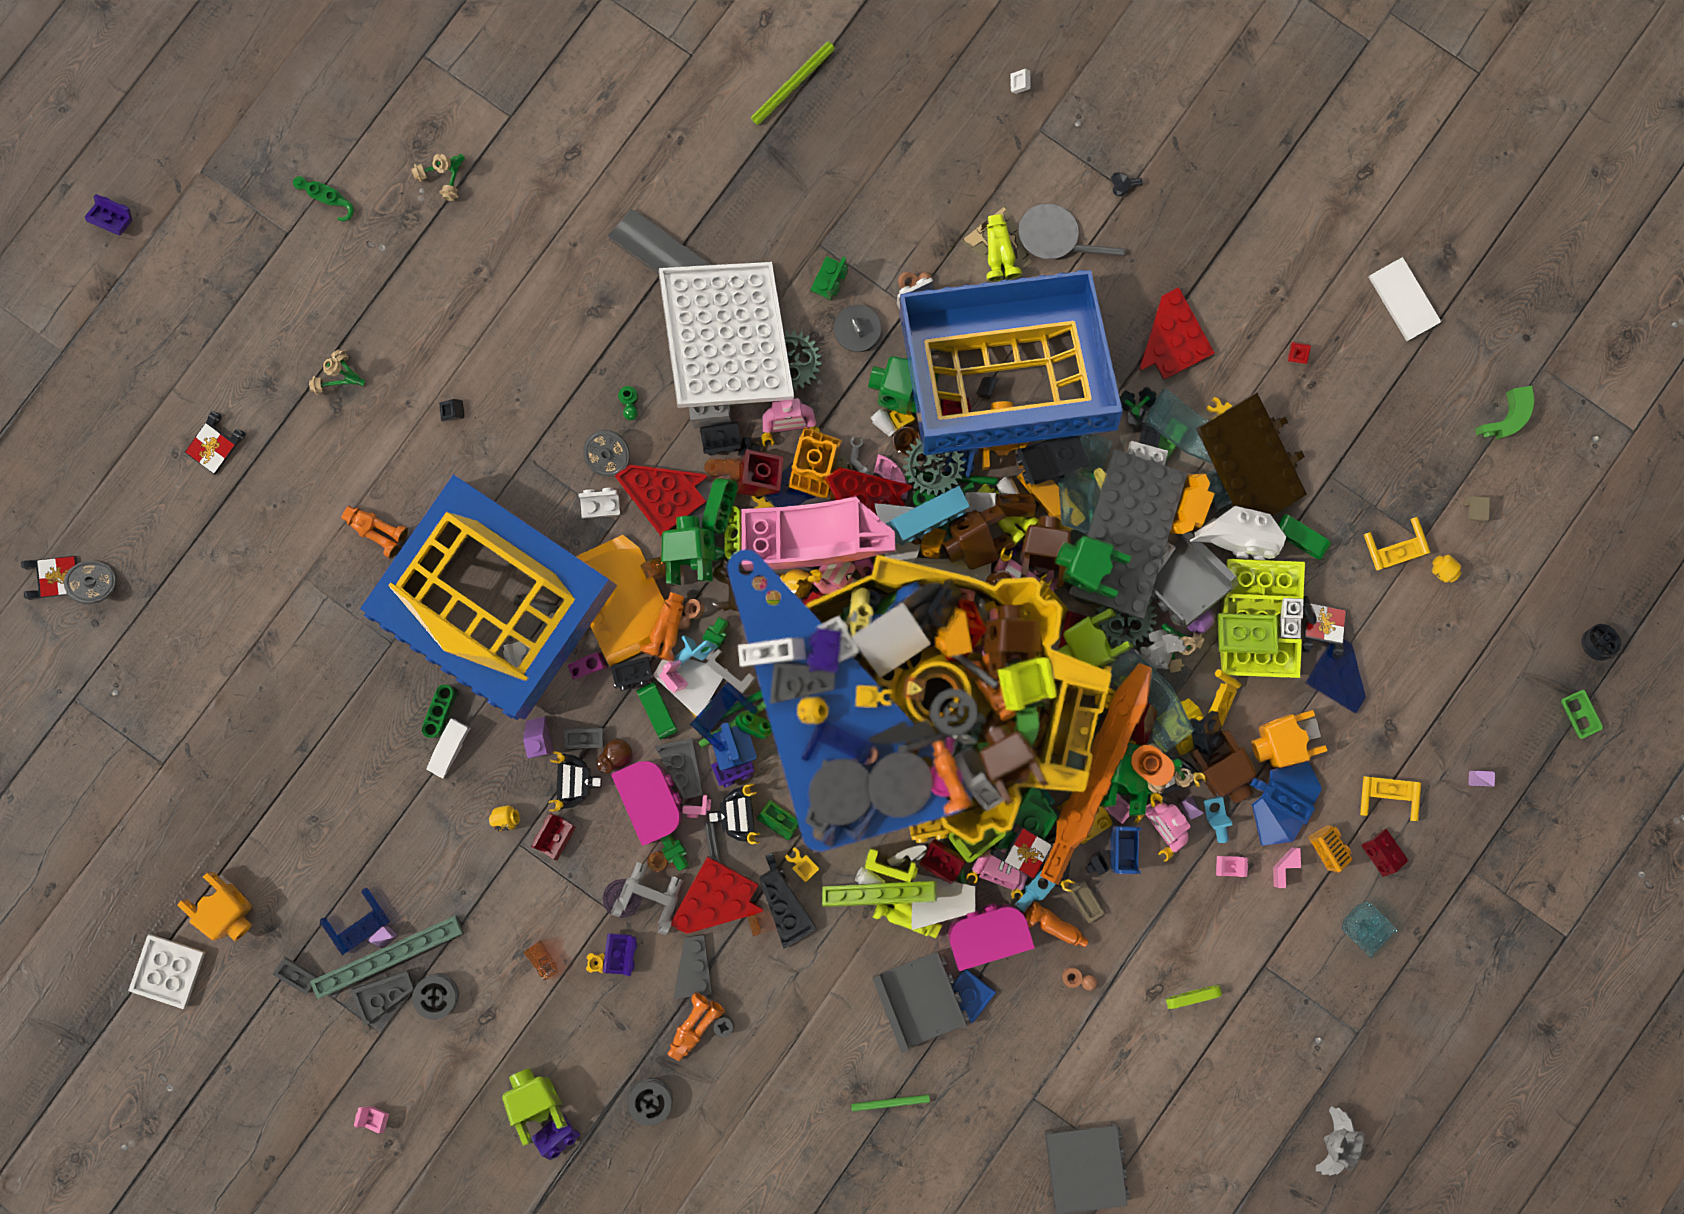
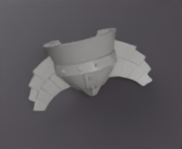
(1160, 653)
(1343, 1145)

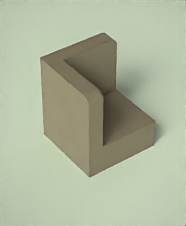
(1478, 508)

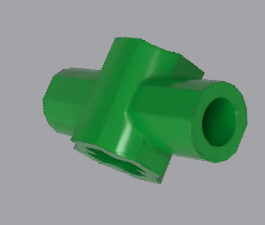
(716, 633)
(674, 851)

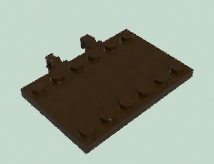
(1252, 457)

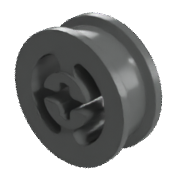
(965, 700)
(450, 997)
(642, 1115)

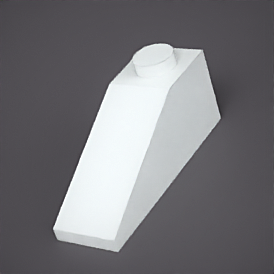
(772, 651)

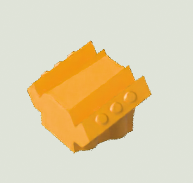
(813, 461)
(1192, 504)

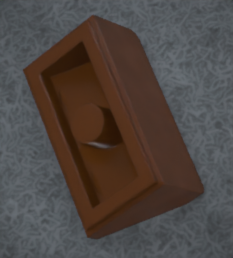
(1016, 504)

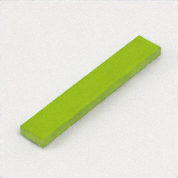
(879, 894)

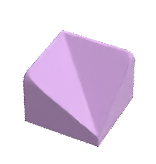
(1482, 778)
(1190, 808)
(383, 936)

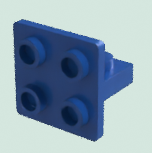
(737, 749)

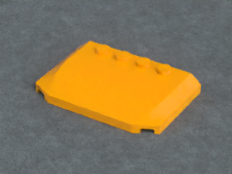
(632, 607)

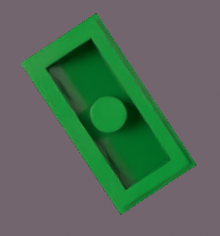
(778, 820)

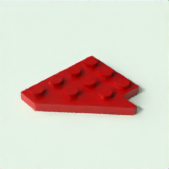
(1175, 337)
(866, 488)
(662, 493)
(715, 898)

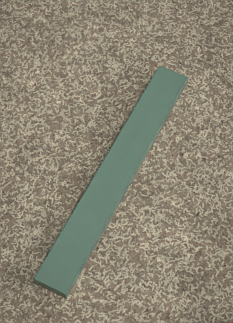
(386, 957)

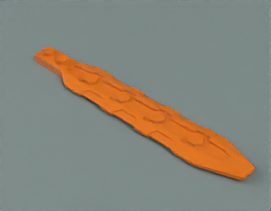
(1107, 751)

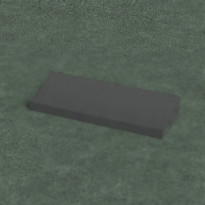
(651, 244)

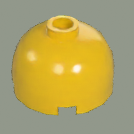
(798, 582)

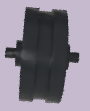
(1596, 648)

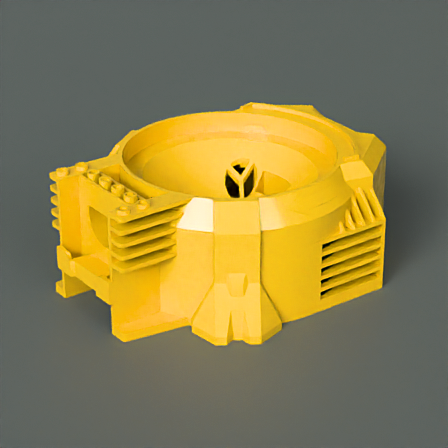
(1066, 730)

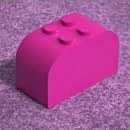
(649, 800)
(988, 935)

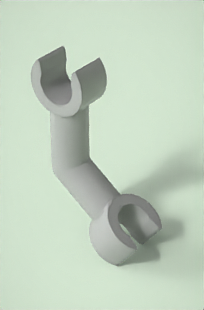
(854, 456)

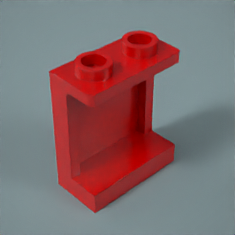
(974, 622)

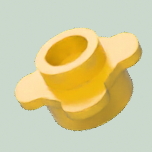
(591, 959)

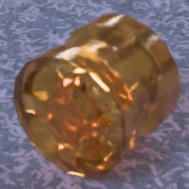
(657, 861)

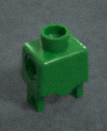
(894, 385)
(690, 547)
(1088, 563)
(1129, 783)

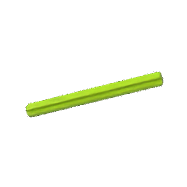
(793, 83)

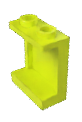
(1027, 683)
(871, 864)

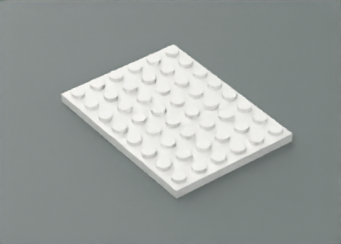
(725, 334)

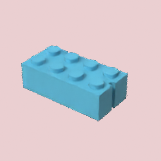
(932, 513)

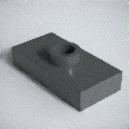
(583, 738)
(294, 975)

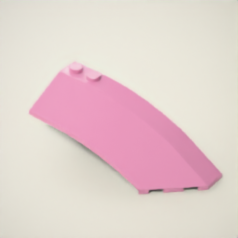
(814, 534)

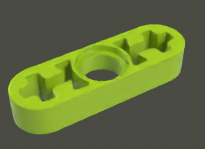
(729, 547)
(1193, 996)

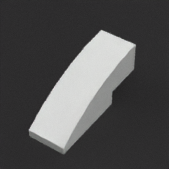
(447, 748)

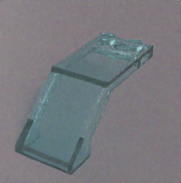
(1178, 424)
(1078, 486)
(1171, 721)

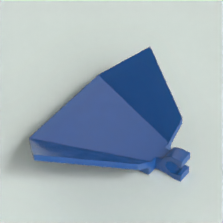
(1285, 802)

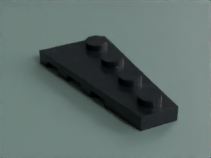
(788, 913)

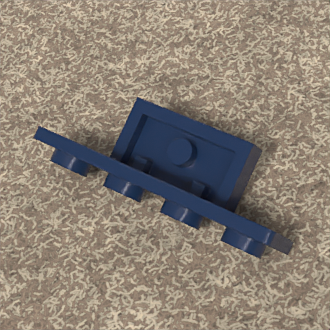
(854, 829)

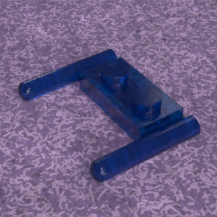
(716, 710)
(840, 740)
(359, 930)

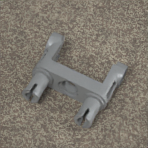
(667, 898)

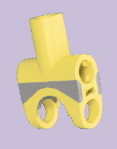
(860, 611)

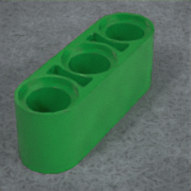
(719, 505)
(1304, 537)
(657, 711)
(432, 718)

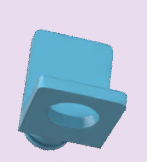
(691, 649)
(1219, 819)
(1032, 893)

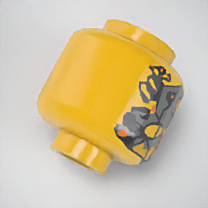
(504, 818)

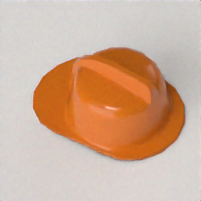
(1153, 765)

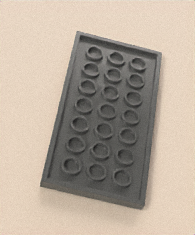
(1136, 518)

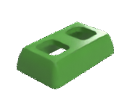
(1586, 710)

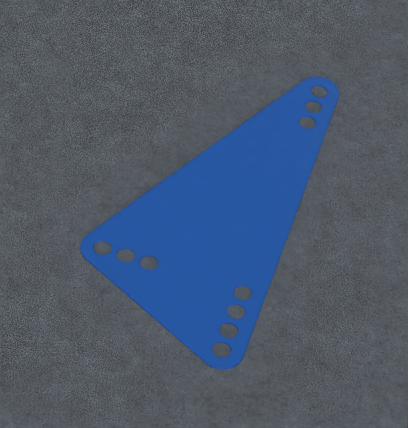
(794, 620)

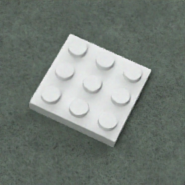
(166, 971)

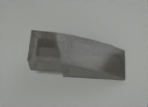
(902, 733)

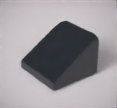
(986, 387)
(451, 410)
(750, 444)

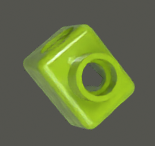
(1089, 642)
(972, 851)
(531, 1101)

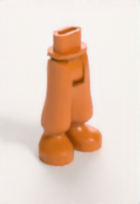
(665, 629)
(993, 696)
(1053, 925)

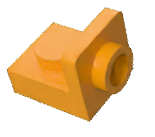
(932, 543)

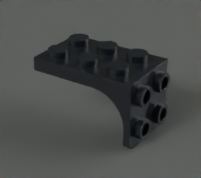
(1051, 459)

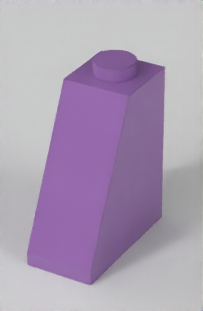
(537, 738)

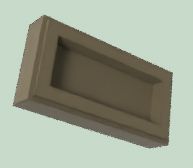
(1086, 902)

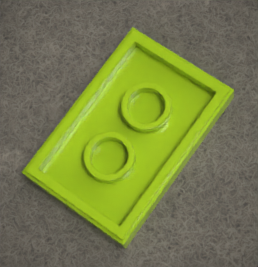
(1248, 633)

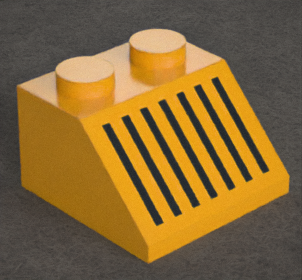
(954, 637)
(1330, 848)

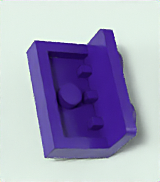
(109, 215)
(824, 650)
(728, 776)
(619, 954)
(552, 1141)

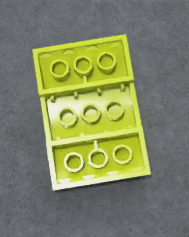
(1261, 592)

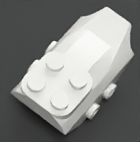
(1245, 533)

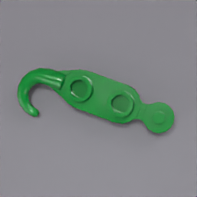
(325, 195)

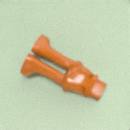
(364, 524)
(948, 771)
(686, 1036)

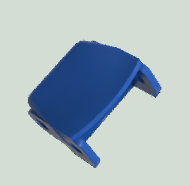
(1124, 849)

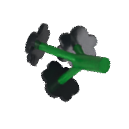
(1137, 414)

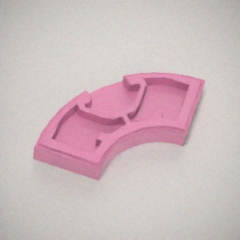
(889, 470)

